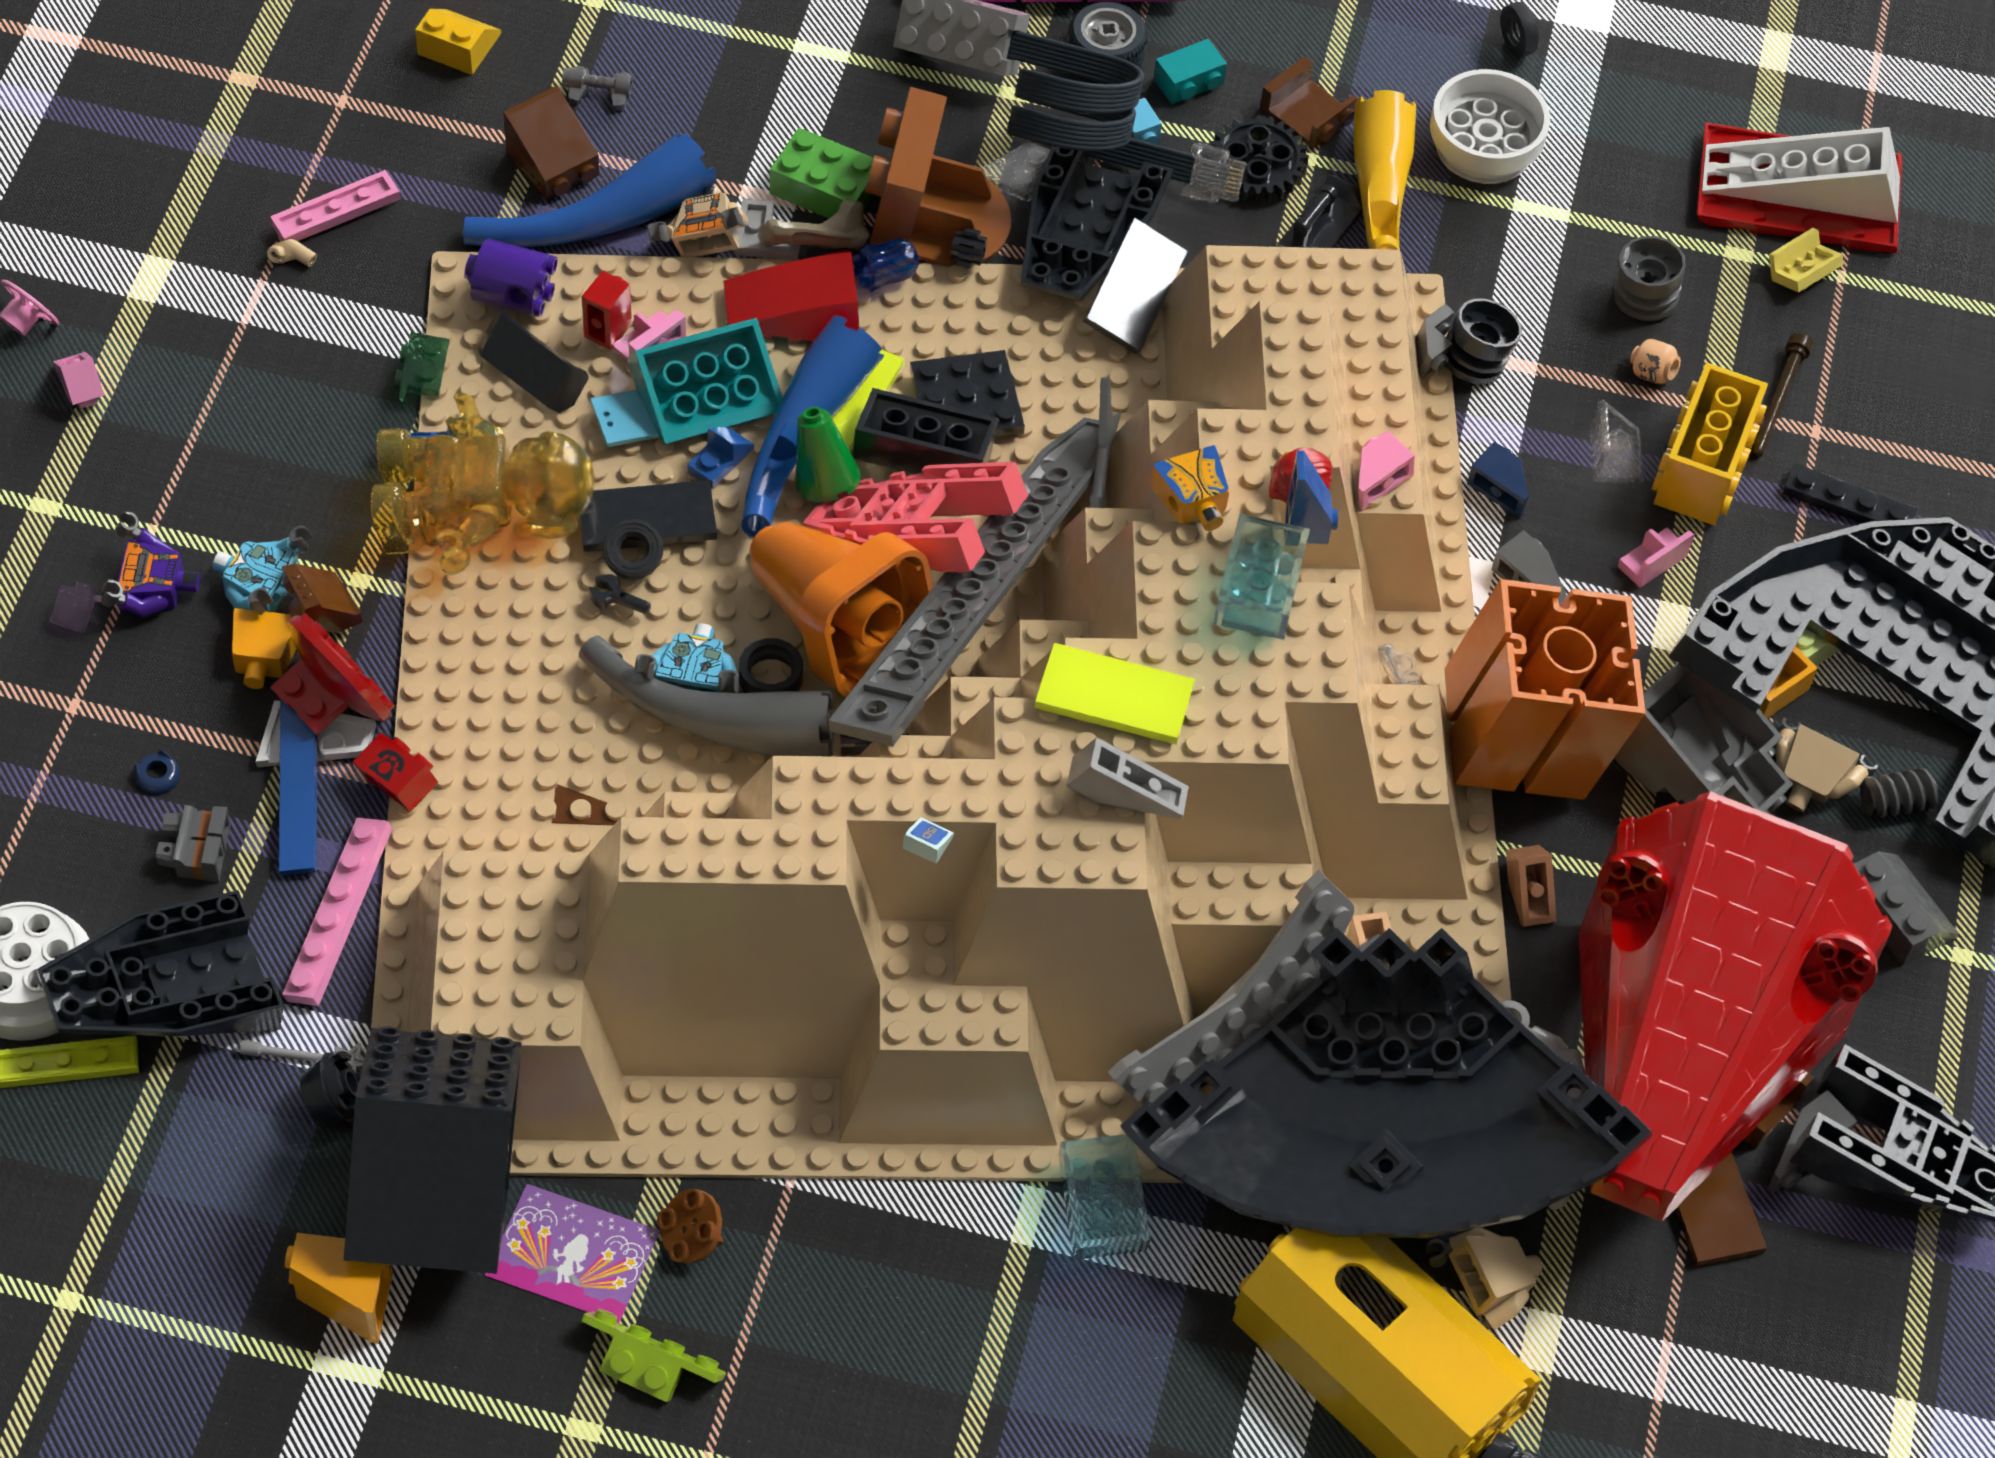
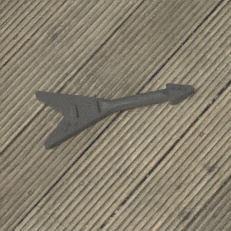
(1107, 429)

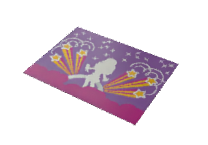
(573, 1252)

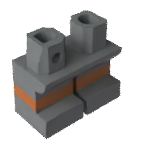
(199, 842)

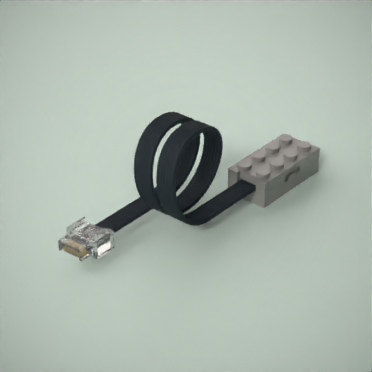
(997, 41)

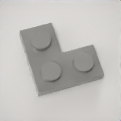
(749, 244)

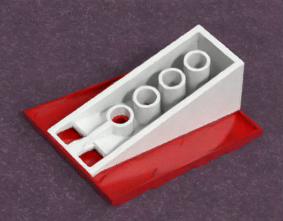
(1788, 184)

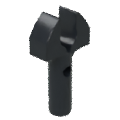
(615, 595)

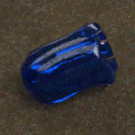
(885, 263)

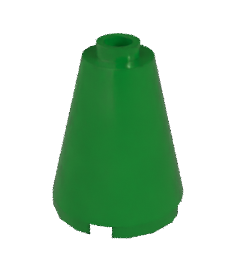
(823, 458)

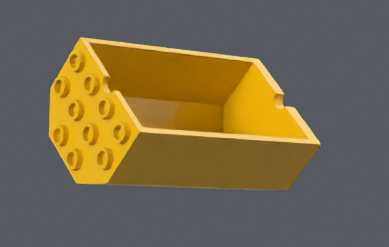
(1412, 1391)

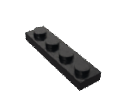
(1843, 497)

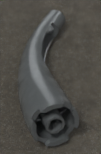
(752, 722)

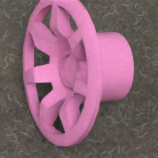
(21, 313)

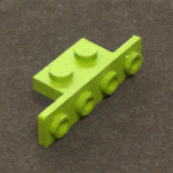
(645, 1361)

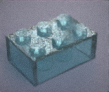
(1261, 576)
(1103, 1196)

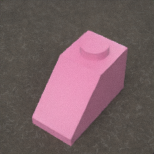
(79, 379)
(1383, 467)

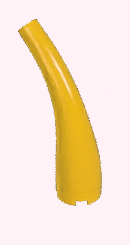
(1382, 161)

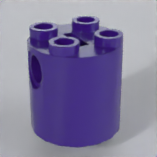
(511, 277)

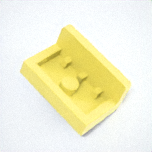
(1803, 261)

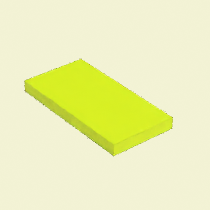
(1114, 693)

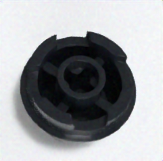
(330, 1088)

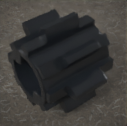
(968, 248)

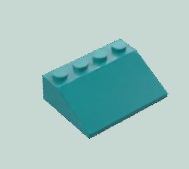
(706, 381)

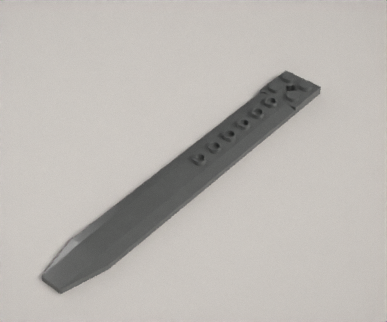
(963, 601)

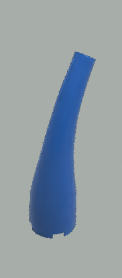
(639, 195)
(824, 379)

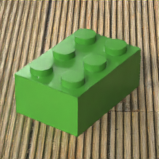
(820, 174)

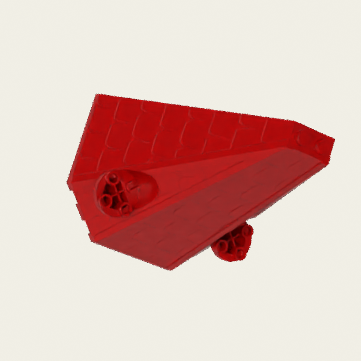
(1716, 980)

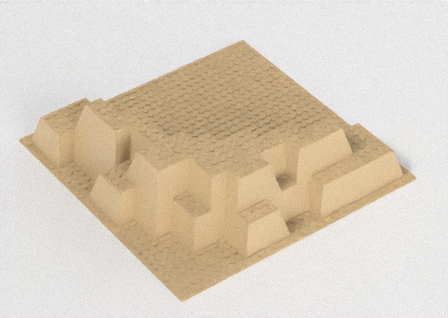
(750, 947)

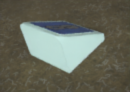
(927, 840)

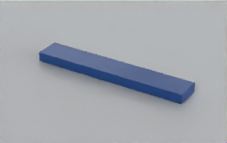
(297, 795)

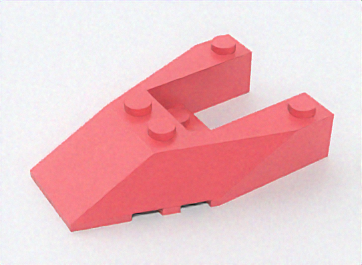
(909, 501)

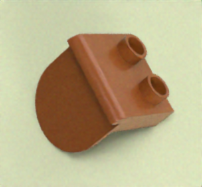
(927, 194)

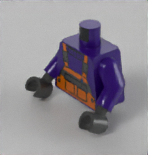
(149, 573)

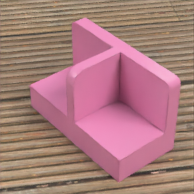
(651, 332)
(1655, 555)

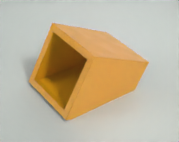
(342, 1290)

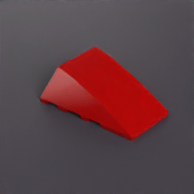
(795, 296)

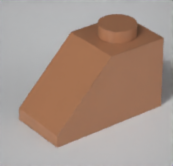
(1532, 884)

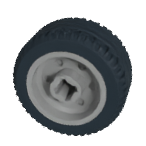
(1110, 30)

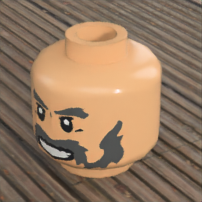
(1655, 361)

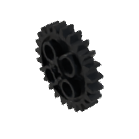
(1272, 155)

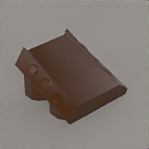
(321, 597)

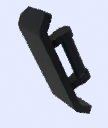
(1326, 216)
(531, 363)

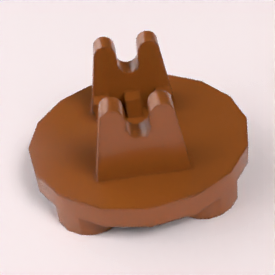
(682, 1214)

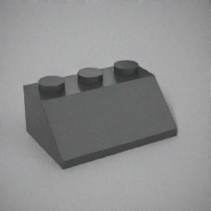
(1914, 916)

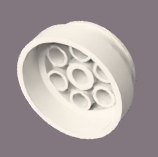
(1489, 125)
(22, 1006)

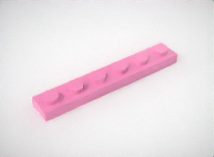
(337, 912)

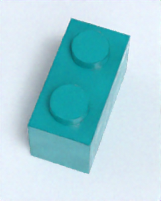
(1190, 71)

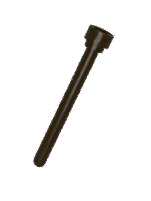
(1797, 349)

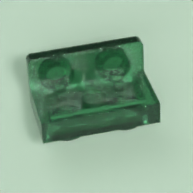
(423, 365)

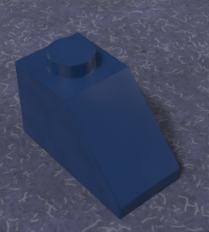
(1500, 478)

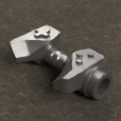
(579, 83)

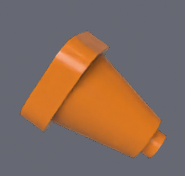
(840, 594)

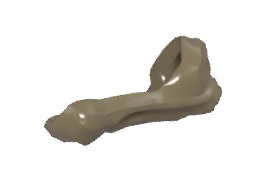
(840, 231)

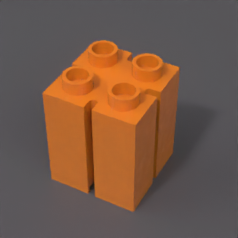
(1543, 690)

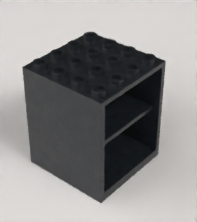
(432, 1150)

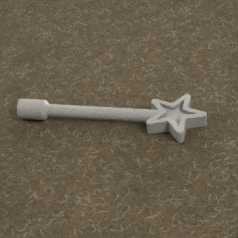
(257, 1048)

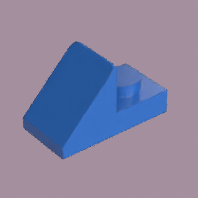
(720, 455)

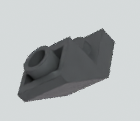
(1431, 341)

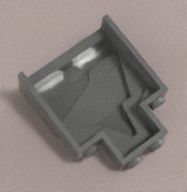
(1702, 743)

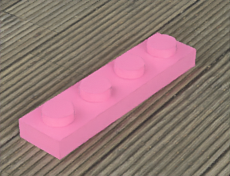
(335, 207)

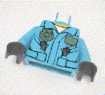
(255, 573)
(692, 662)

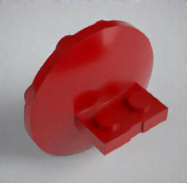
(327, 680)

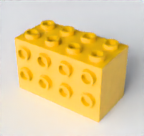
(1710, 444)

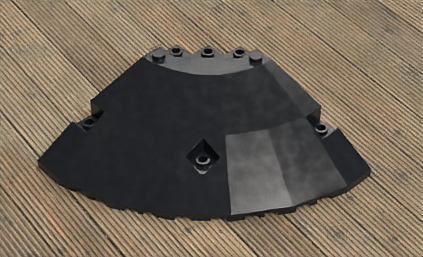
(1394, 1066)

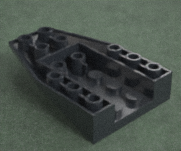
(165, 975)

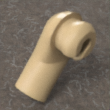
(291, 250)

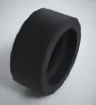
(770, 650)

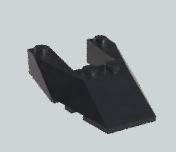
(1925, 1151)

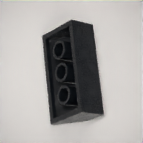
(920, 433)

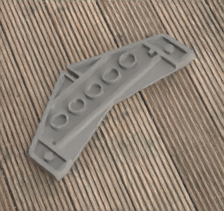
(1249, 1003)

